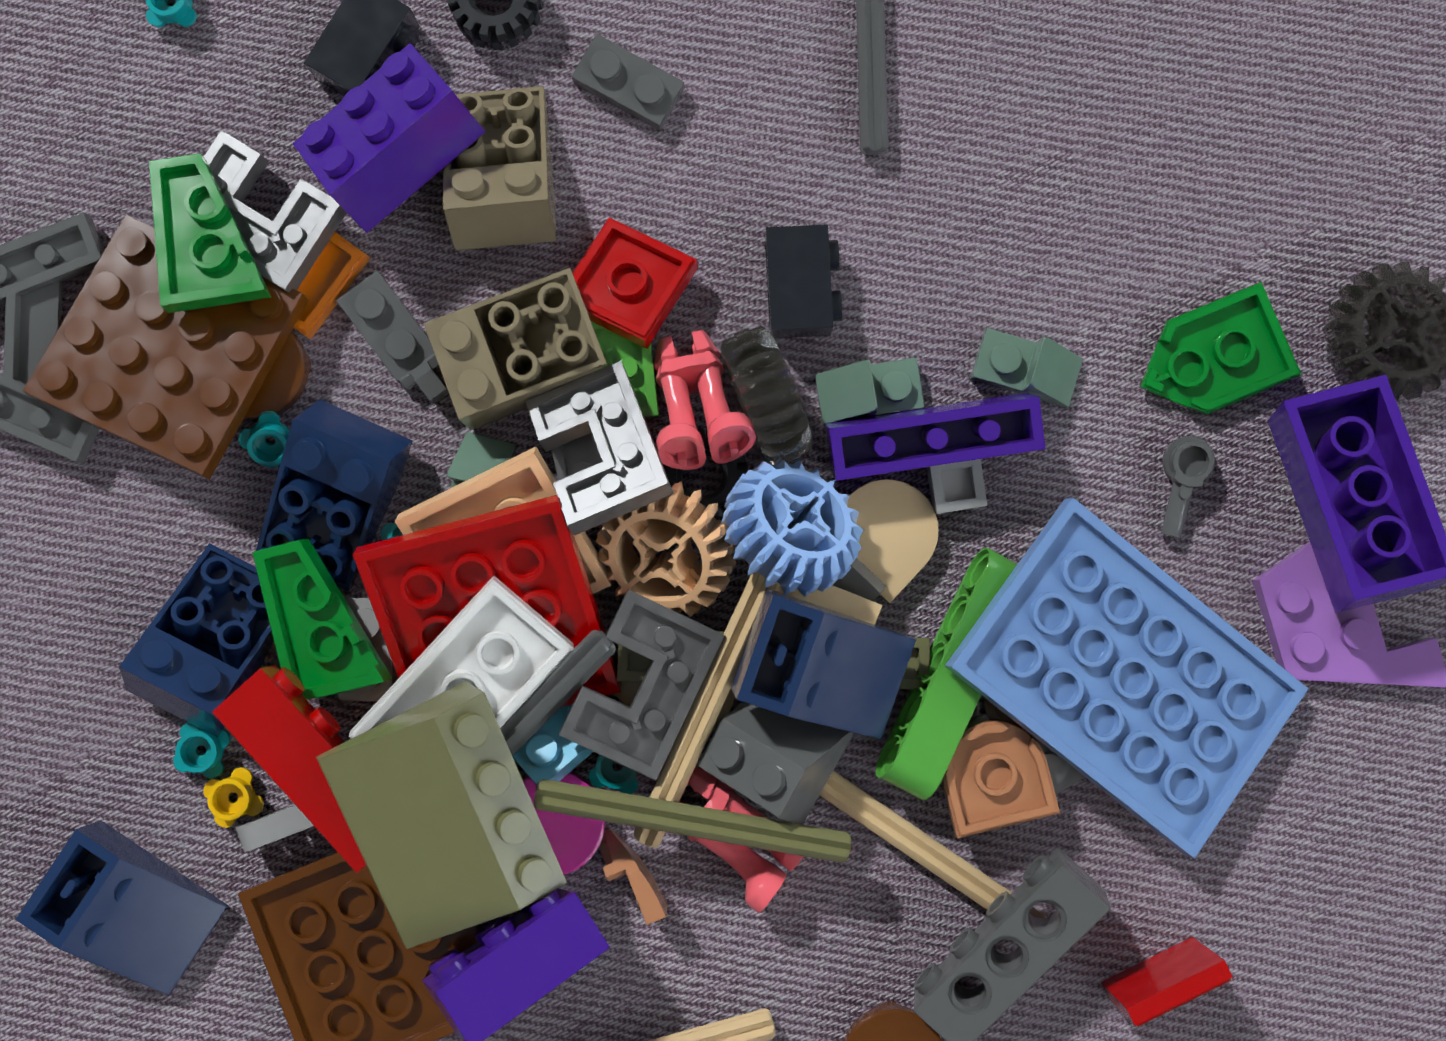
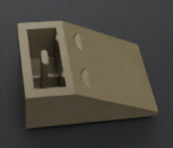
(504, 180)
(514, 348)

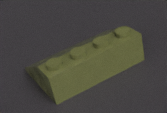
(442, 817)

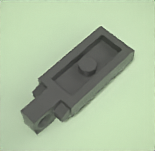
(394, 335)

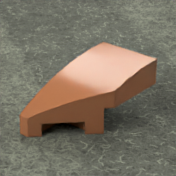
(622, 860)

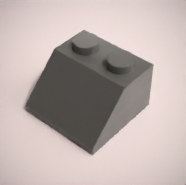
(774, 758)

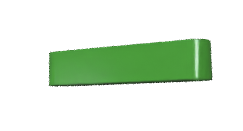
(937, 717)

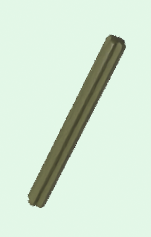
(692, 820)

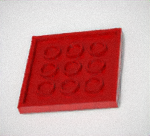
(433, 573)

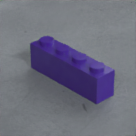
(935, 436)

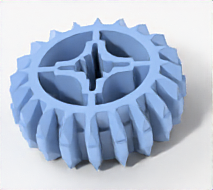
(814, 550)

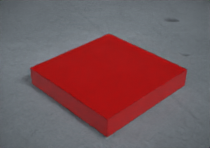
(631, 281)
(1166, 981)

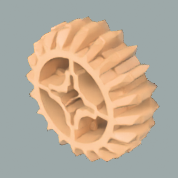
(675, 575)

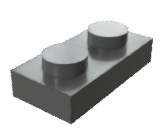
(628, 82)

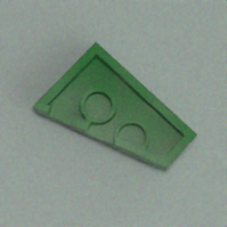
(198, 240)
(313, 623)

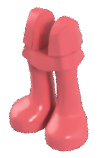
(681, 442)
(759, 874)

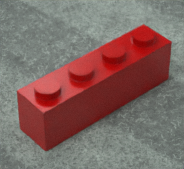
(284, 738)

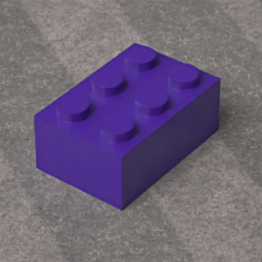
(387, 138)
(513, 964)

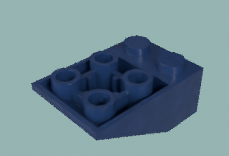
(334, 486)
(202, 641)
(821, 665)
(121, 908)

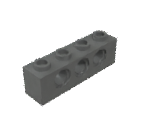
(968, 1013)

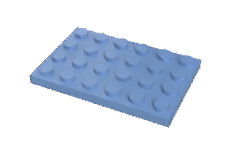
(1127, 677)

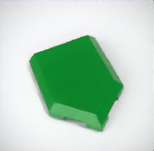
(1221, 353)

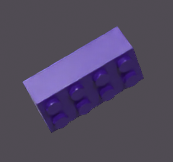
(1361, 493)

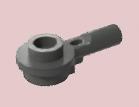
(1188, 465)

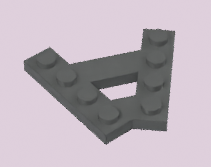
(32, 292)

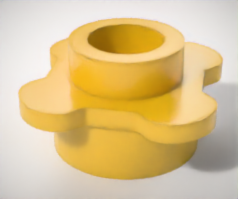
(221, 806)

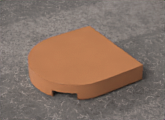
(997, 779)

